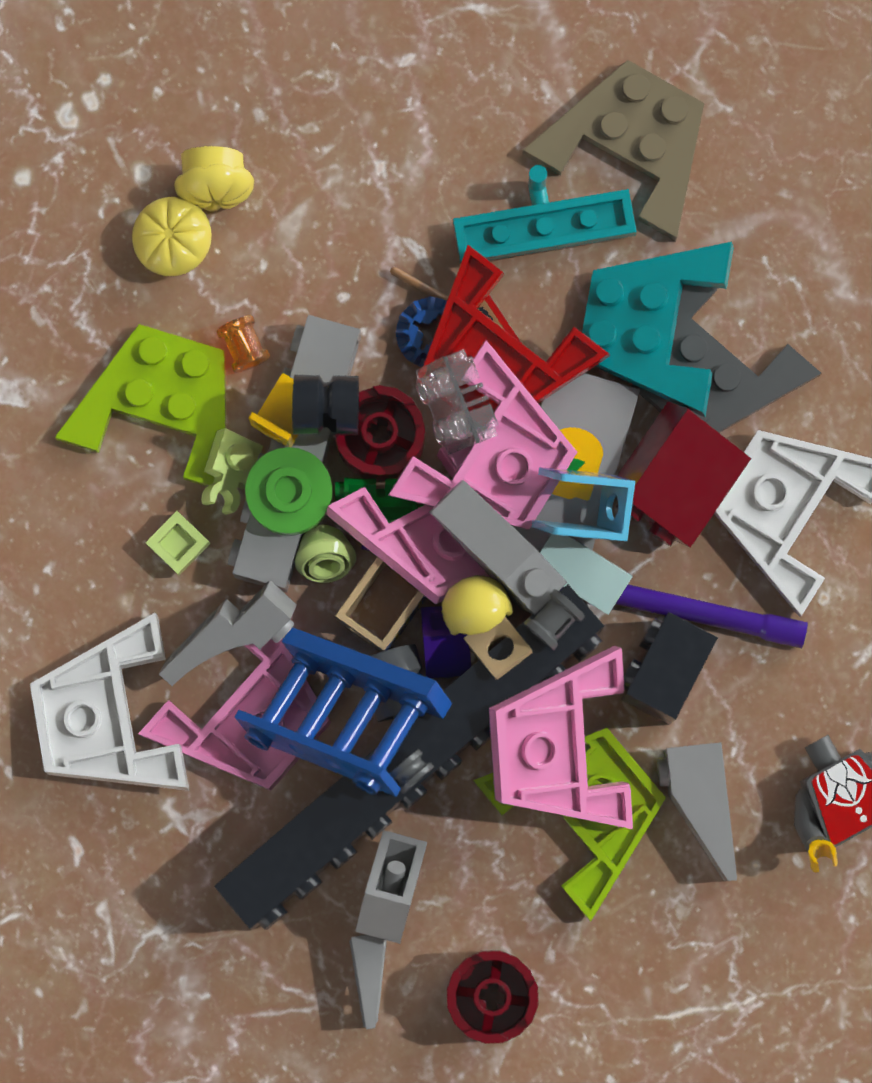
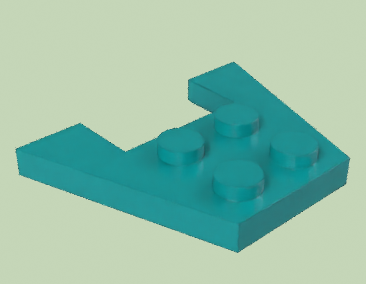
(635, 318)

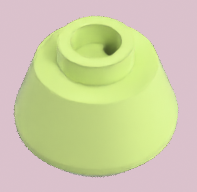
(324, 554)

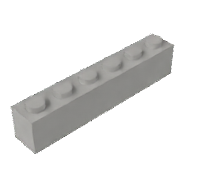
(321, 350)

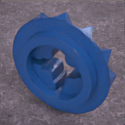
(408, 335)

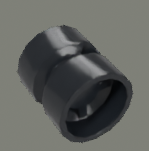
(325, 405)

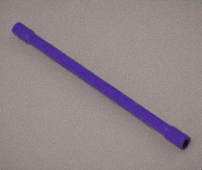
(766, 626)

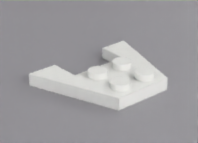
(776, 500)
(87, 718)

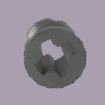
(554, 619)

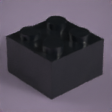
(668, 668)

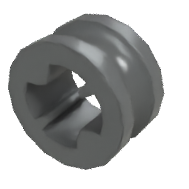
(411, 771)

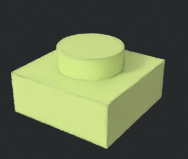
(178, 543)

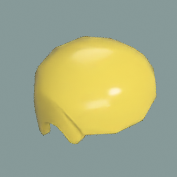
(475, 605)

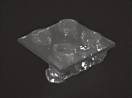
(439, 388)

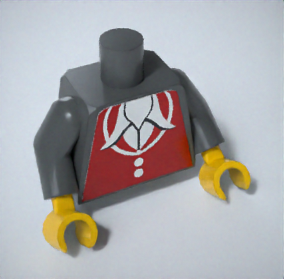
(833, 800)

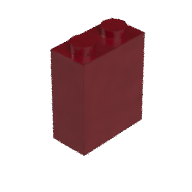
(681, 474)

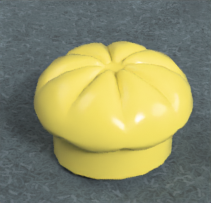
(213, 178)
(171, 236)

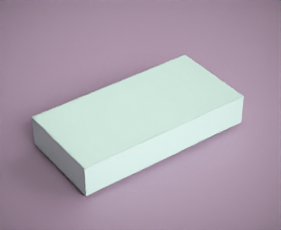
(586, 571)

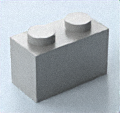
(391, 887)

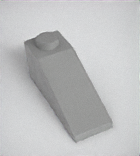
(498, 547)
(700, 794)

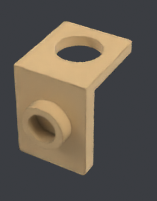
(483, 642)

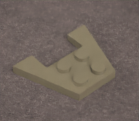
(640, 124)

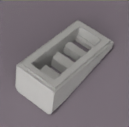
(368, 964)

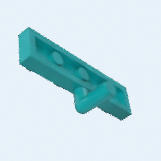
(546, 223)

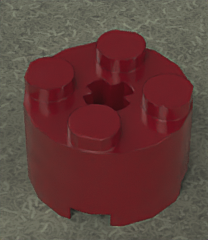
(404, 425)
(470, 1011)

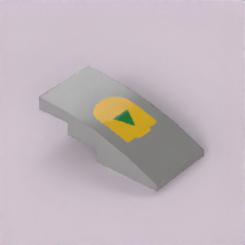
(595, 420)

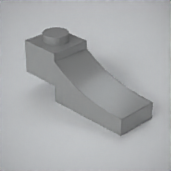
(261, 619)

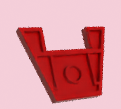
(467, 328)

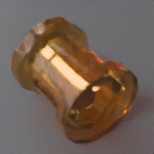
(243, 343)

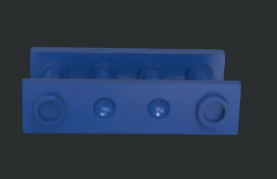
(344, 669)

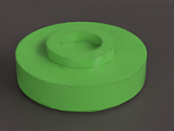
(288, 491)

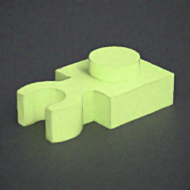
(230, 464)

